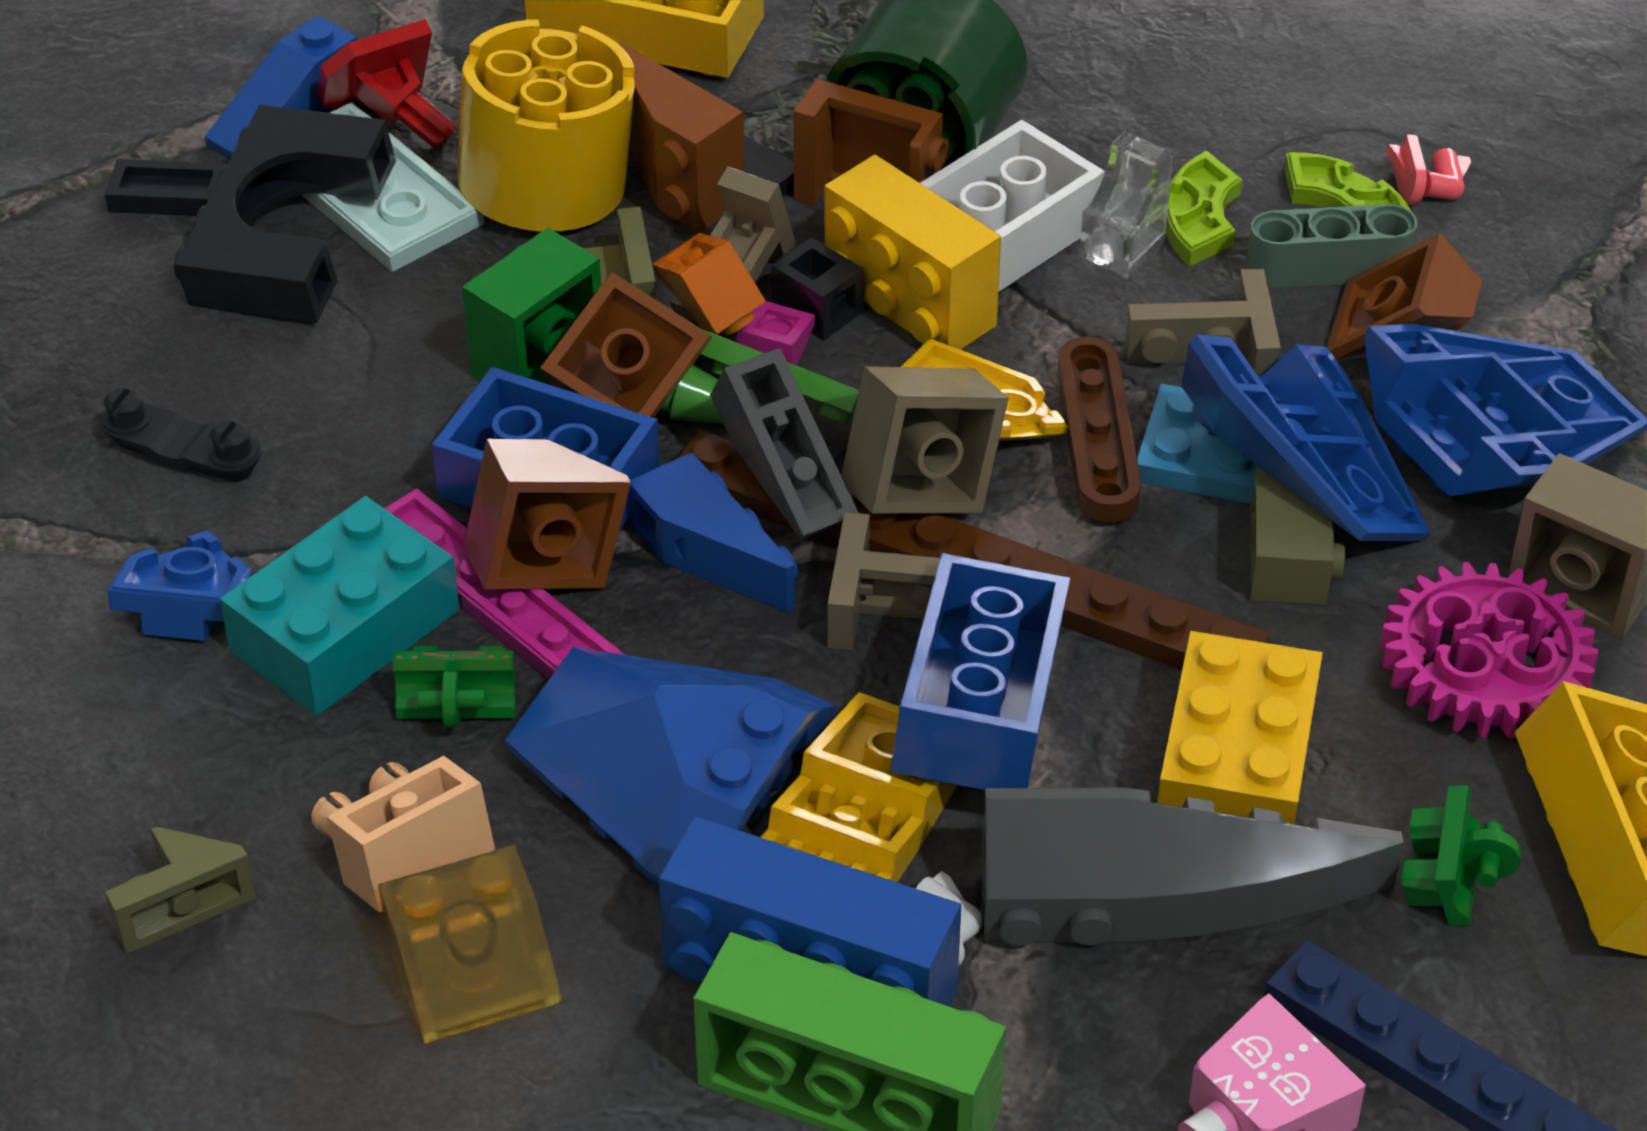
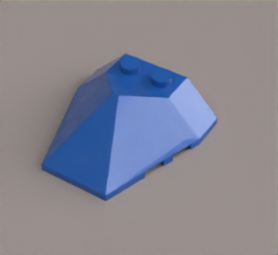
(662, 743)

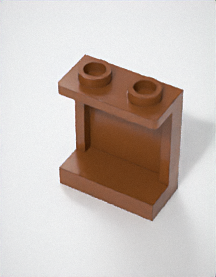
(846, 126)

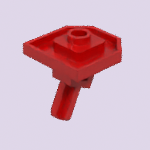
(387, 78)

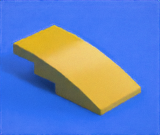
(849, 800)

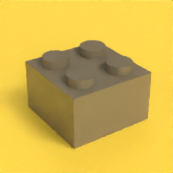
(923, 440)
(1587, 541)

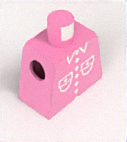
(1272, 1078)

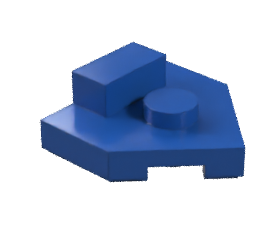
(179, 588)

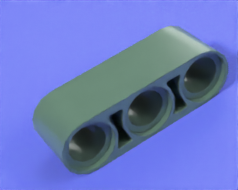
(1327, 242)

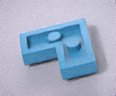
(1186, 456)

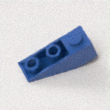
(705, 532)

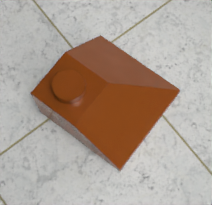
(1417, 286)
(625, 349)

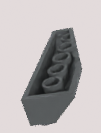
(1133, 870)

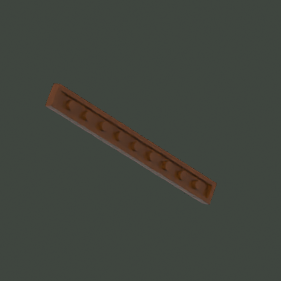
(1095, 601)

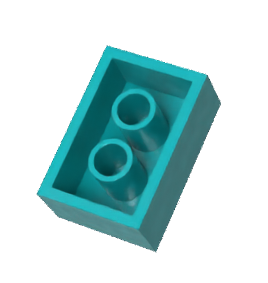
(340, 605)

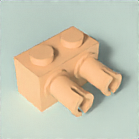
(405, 825)

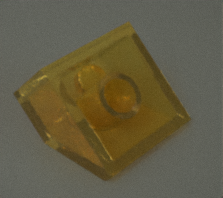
(469, 943)

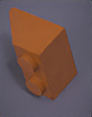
(543, 517)

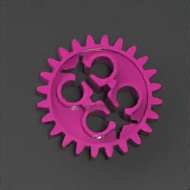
(1486, 647)

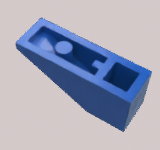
(283, 80)

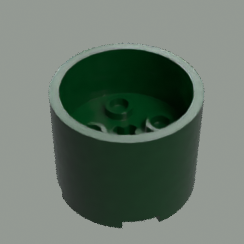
(942, 58)

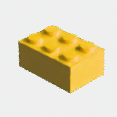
(918, 253)
(1240, 725)

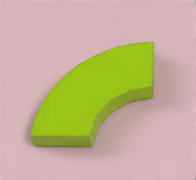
(1333, 183)
(1197, 208)

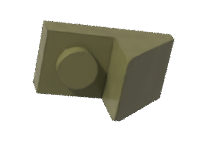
(194, 883)

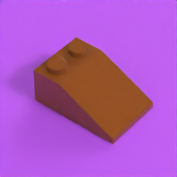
(682, 142)

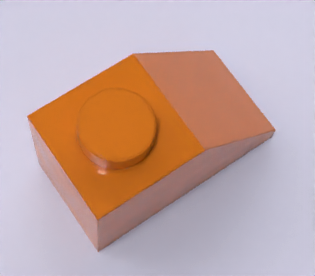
(711, 283)

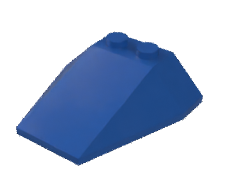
(1489, 407)
(1306, 432)

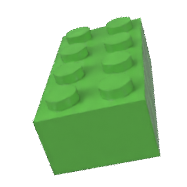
(842, 1046)

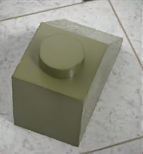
(1290, 547)

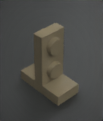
(752, 222)
(1163, 330)
(873, 583)

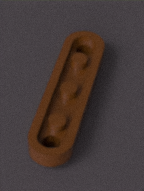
(1098, 429)

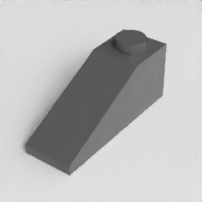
(782, 442)

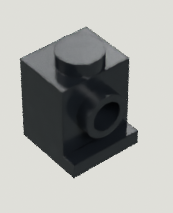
(819, 283)

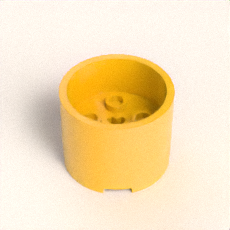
(544, 126)

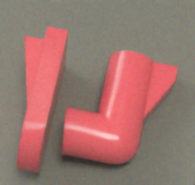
(1416, 182)

